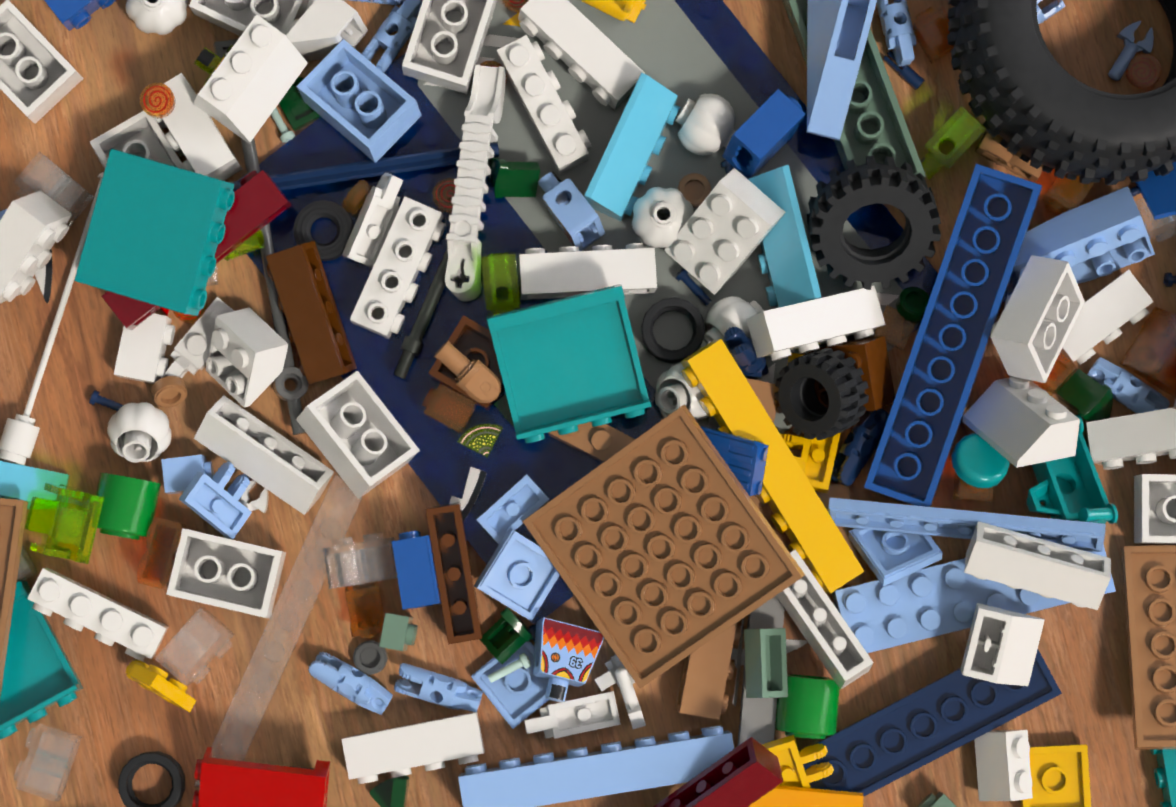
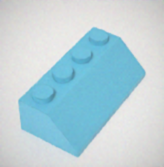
(631, 148)
(786, 246)

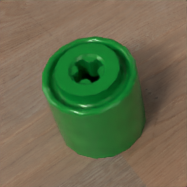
(127, 505)
(809, 708)

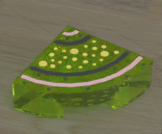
(481, 438)

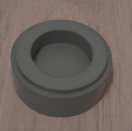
(370, 657)

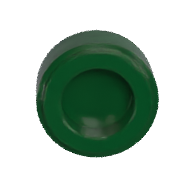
(912, 303)

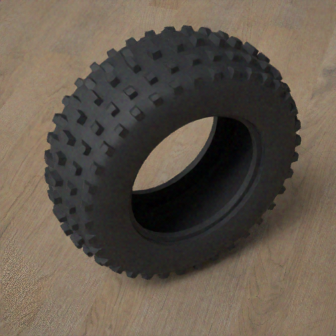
(1048, 110)

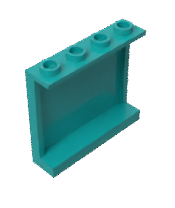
(155, 232)
(569, 363)
(35, 667)

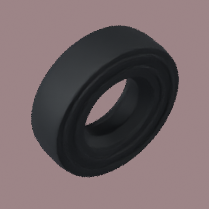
(329, 210)

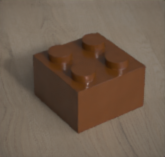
(474, 343)

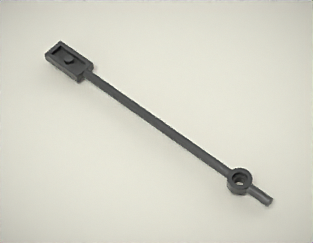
(279, 318)

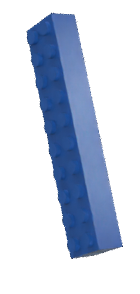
(953, 336)

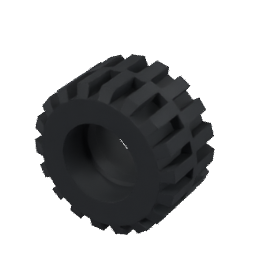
(841, 383)

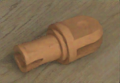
(471, 375)

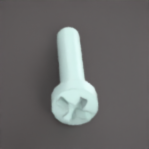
(286, 134)
(523, 661)

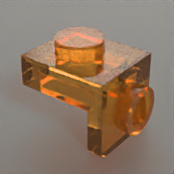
(365, 609)

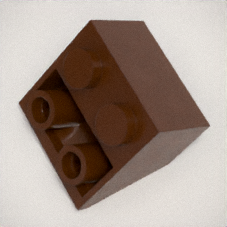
(873, 359)

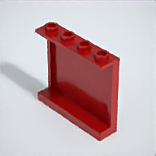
(258, 784)

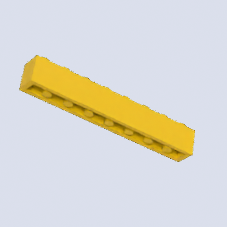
(784, 484)

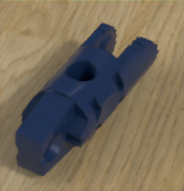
(744, 354)
(859, 446)

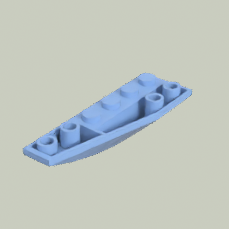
(834, 54)
(1090, 237)

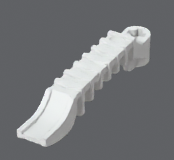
(463, 245)

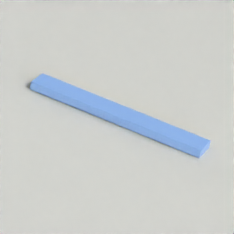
(960, 523)

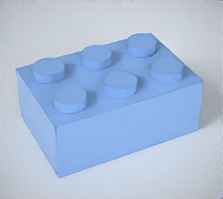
(359, 100)

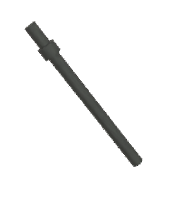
(412, 345)

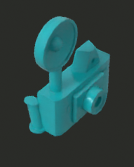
(1065, 485)

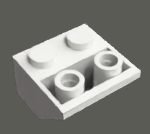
(324, 28)
(245, 355)
(1001, 646)

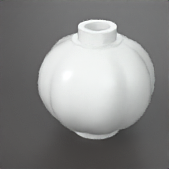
(157, 16)
(706, 124)
(649, 227)
(729, 313)
(674, 392)
(139, 432)

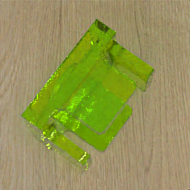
(67, 521)

